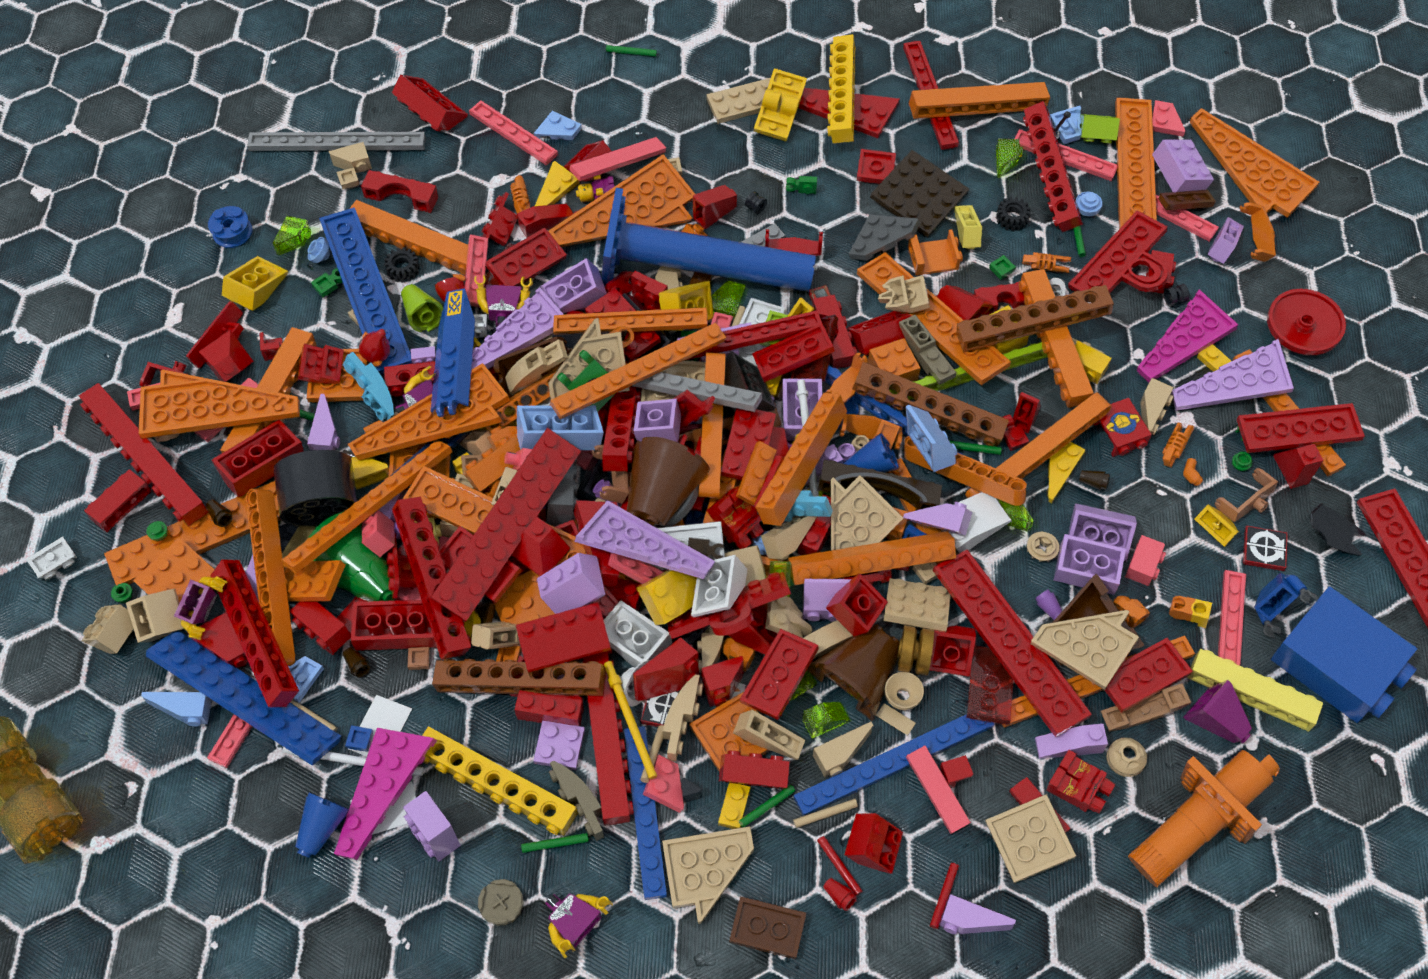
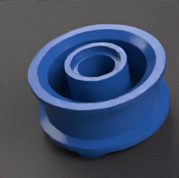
(230, 226)

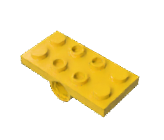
(780, 104)

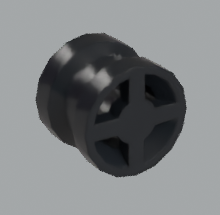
(756, 202)

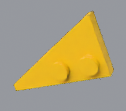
(557, 184)
(1061, 467)

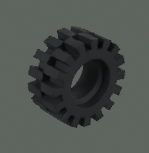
(1014, 206)
(398, 257)

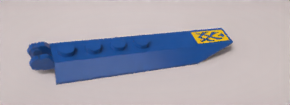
(453, 354)

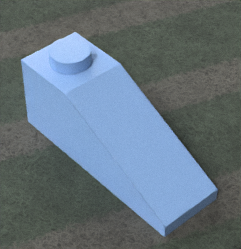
(187, 707)

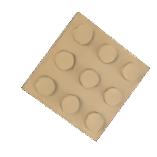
(917, 604)
(1030, 839)

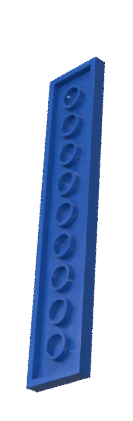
(364, 283)
(243, 697)

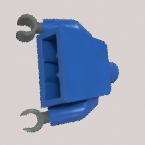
(1277, 597)

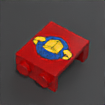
(1125, 428)

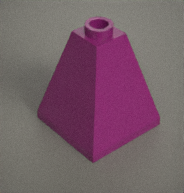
(1221, 713)

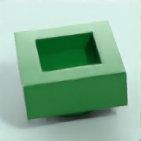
(1002, 267)

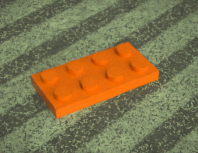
(313, 582)

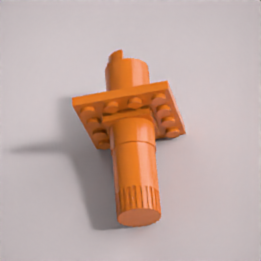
(1214, 806)

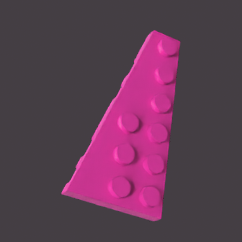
(1190, 333)
(383, 779)

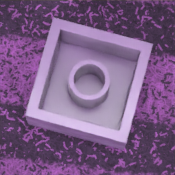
(658, 419)

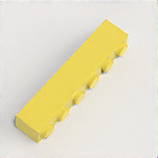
(1257, 690)

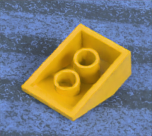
(252, 282)
(688, 296)
(668, 595)

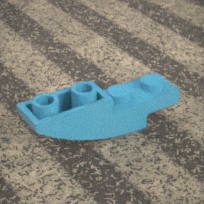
(376, 392)
(809, 505)

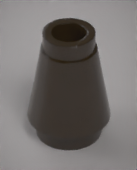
(1096, 479)
(220, 515)
(356, 663)

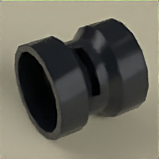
(1175, 295)

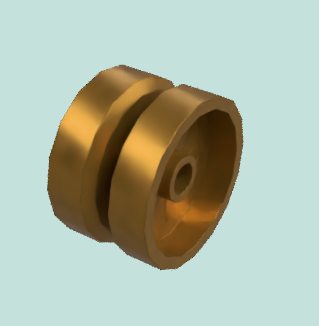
(919, 650)

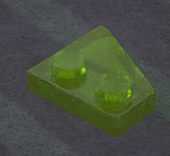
(728, 298)

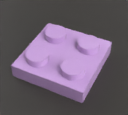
(559, 744)

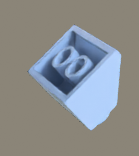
(930, 439)

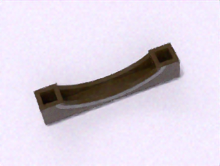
(916, 492)

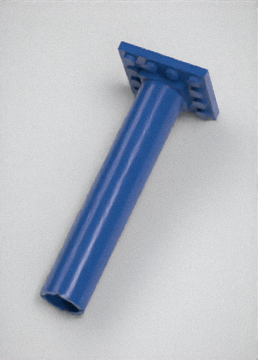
(701, 254)

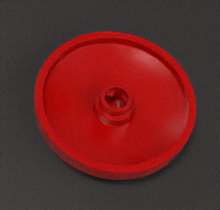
(1306, 321)

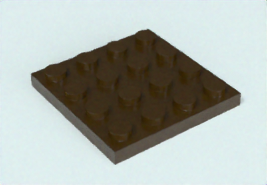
(920, 191)

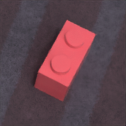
(378, 533)
(1145, 560)

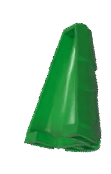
(364, 570)

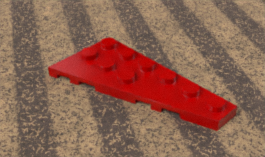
(870, 111)

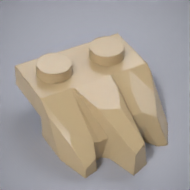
(905, 295)
(785, 615)

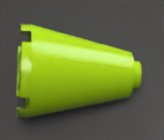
(421, 308)

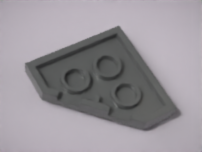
(882, 234)

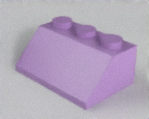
(1103, 526)
(572, 583)
(817, 595)

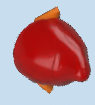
(449, 284)
(374, 347)

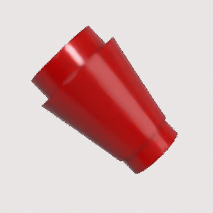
(840, 894)

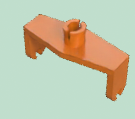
(1262, 231)
(844, 383)
(865, 426)

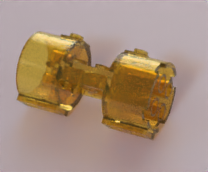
(32, 808)

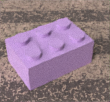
(1182, 166)
(791, 406)
(1083, 558)
(430, 827)

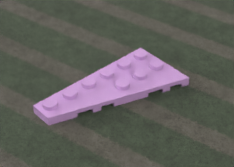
(518, 330)
(1245, 378)
(631, 537)

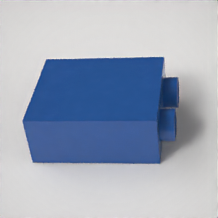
(1346, 656)

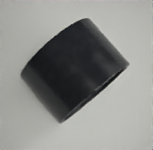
(314, 486)

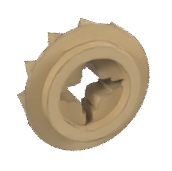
(1045, 539)

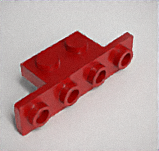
(500, 223)
(222, 324)
(692, 408)
(399, 571)

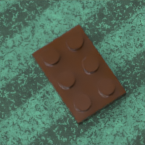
(767, 927)

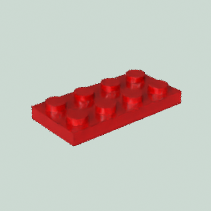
(526, 259)
(616, 302)
(793, 352)
(746, 430)
(504, 579)
(779, 674)
(1147, 675)

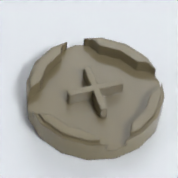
(500, 902)

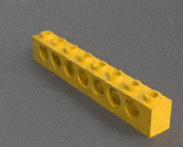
(842, 89)
(558, 823)

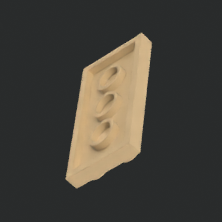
(737, 101)

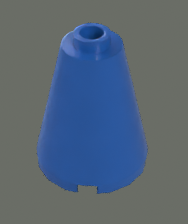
(875, 456)
(318, 823)

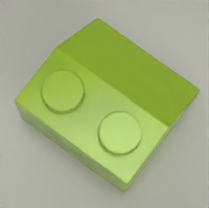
(1099, 127)

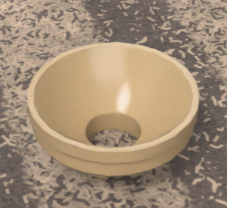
(906, 682)
(1123, 765)

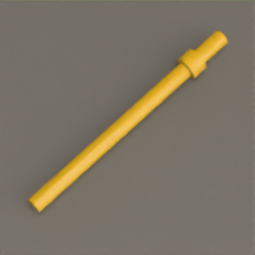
(615, 683)

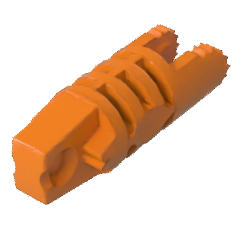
(519, 194)
(1046, 262)
(1176, 444)

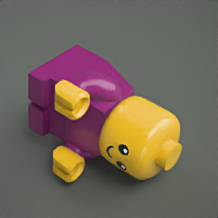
(590, 192)

